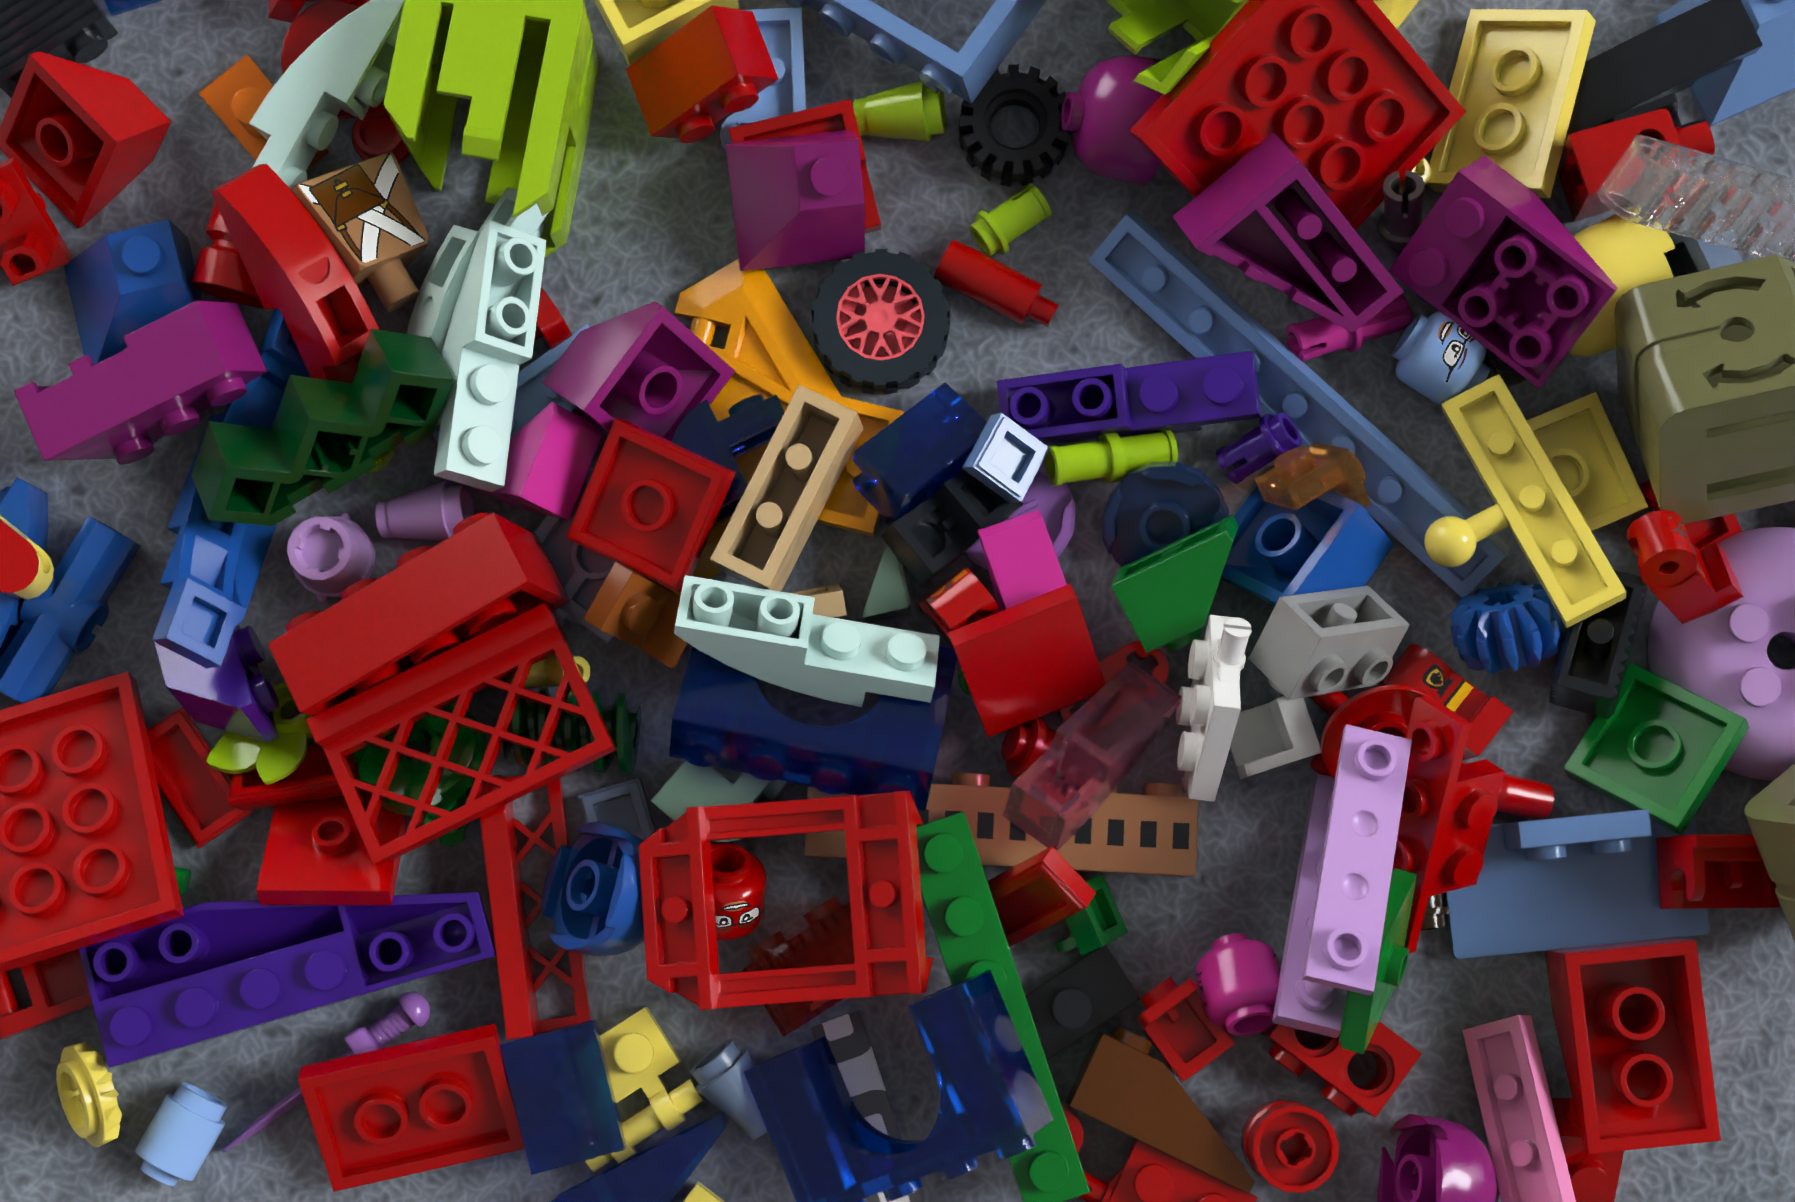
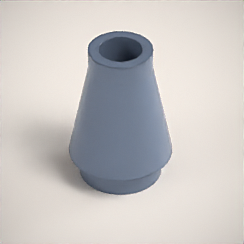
(724, 1085)

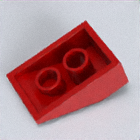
(1635, 1043)

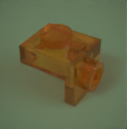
(1311, 471)

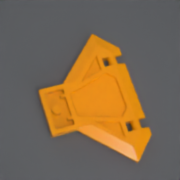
(769, 360)

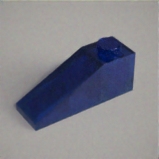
(653, 1173)

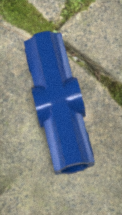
(66, 613)

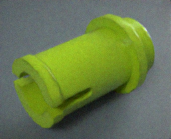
(1009, 220)

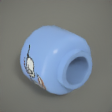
(1439, 358)

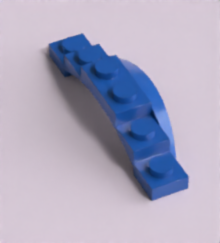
(220, 561)

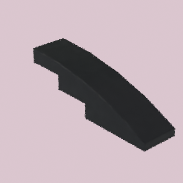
(1662, 61)

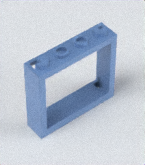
(937, 64)

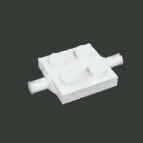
(1211, 704)

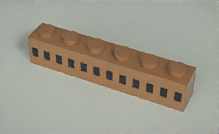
(1124, 835)

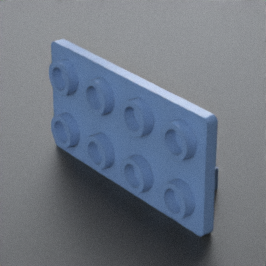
(1567, 888)

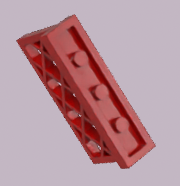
(440, 683)

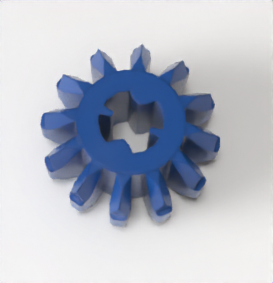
(1506, 627)

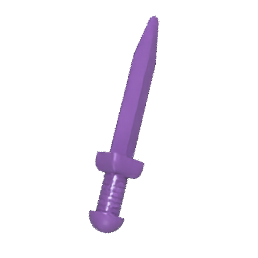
(411, 1011)

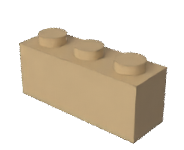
(788, 490)

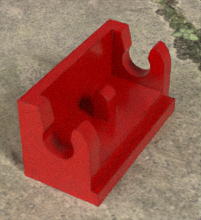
(1713, 873)

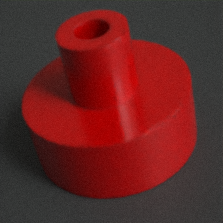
(550, 324)

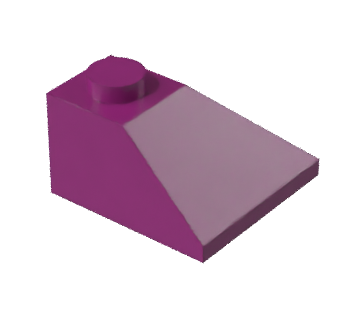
(797, 199)
(638, 371)

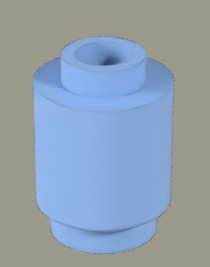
(181, 1134)

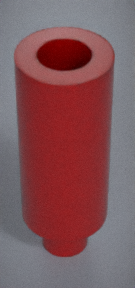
(993, 284)

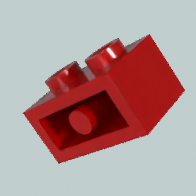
(702, 74)

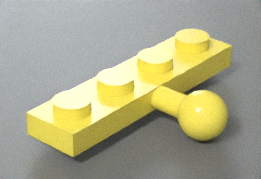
(1528, 501)

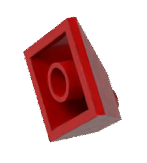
(79, 133)

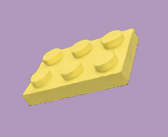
(1518, 92)

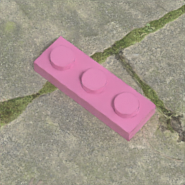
(1518, 1111)

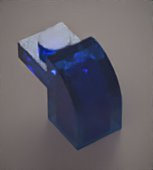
(747, 428)

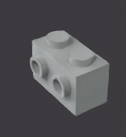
(1328, 642)

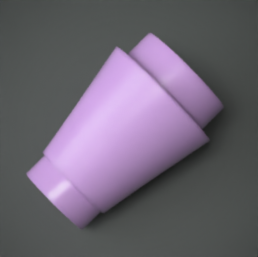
(425, 513)

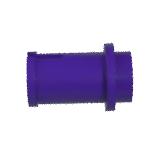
(1259, 446)

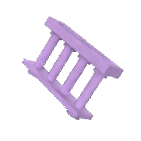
(1342, 882)

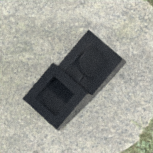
(946, 525)

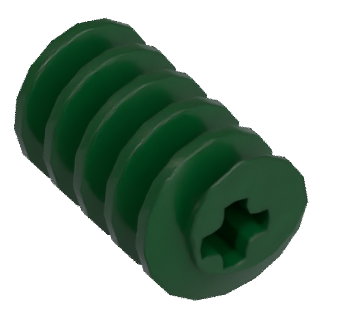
(574, 732)

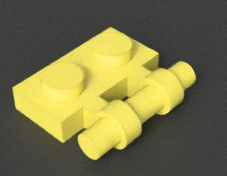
(635, 1059)

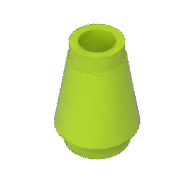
(902, 113)

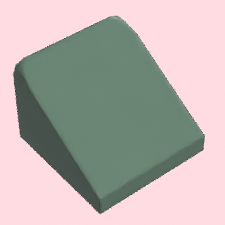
(888, 592)

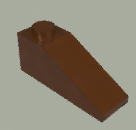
(1146, 1101)

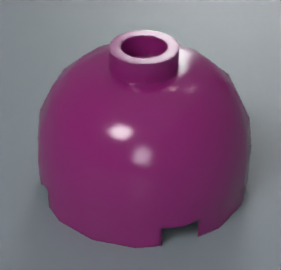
(1103, 114)
(1436, 1164)

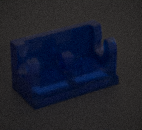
(917, 453)

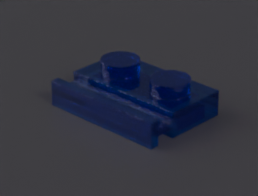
(563, 1096)

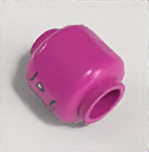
(1239, 984)

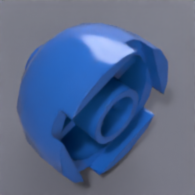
(596, 892)

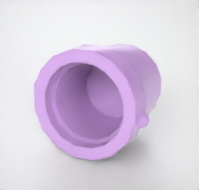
(330, 554)

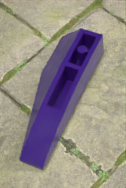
(258, 963)

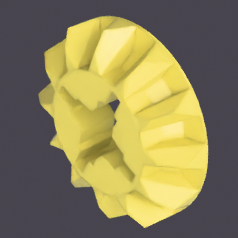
(88, 1094)

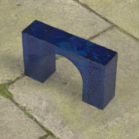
(731, 726)
(985, 1104)

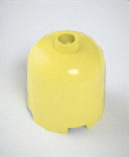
(1630, 258)

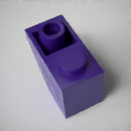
(228, 695)

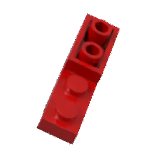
(297, 272)

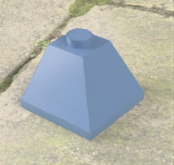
(1755, 77)

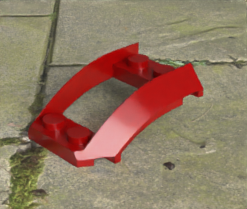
(882, 894)

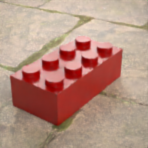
(416, 611)

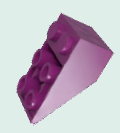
(1505, 270)

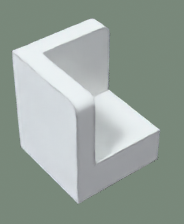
(1273, 736)

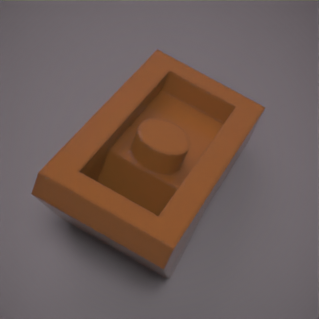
(639, 614)

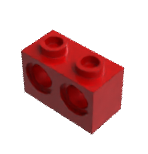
(1330, 1064)

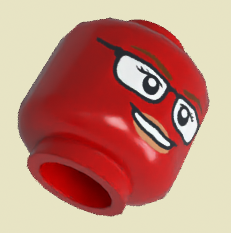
(738, 890)

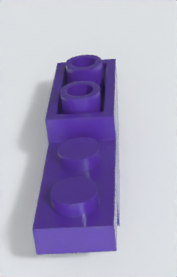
(1133, 399)

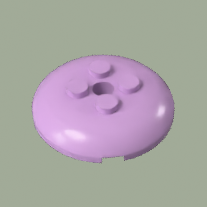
(1726, 651)

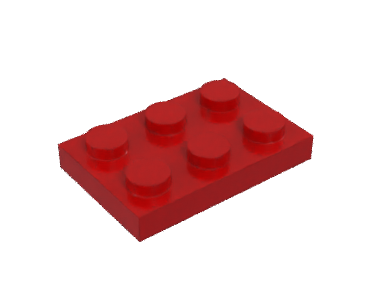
(411, 1107)

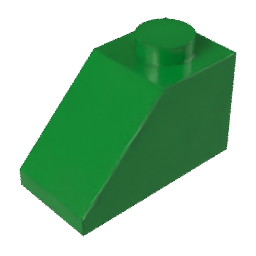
(1174, 587)

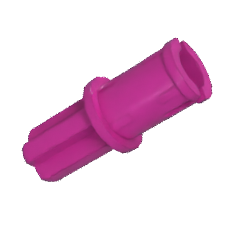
(1323, 336)

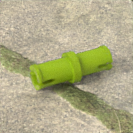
(1108, 457)

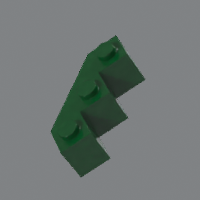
(323, 432)

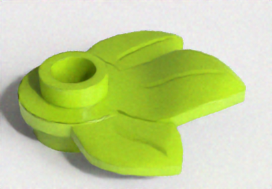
(274, 758)

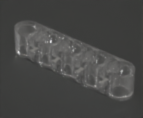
(1703, 197)

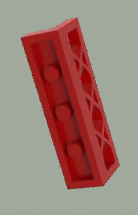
(512, 924)

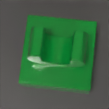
(1096, 924)

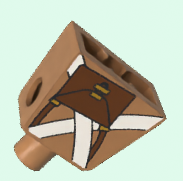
(370, 224)

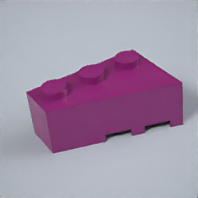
(1289, 234)
(146, 390)

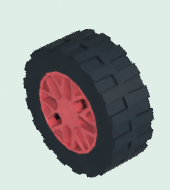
(880, 321)

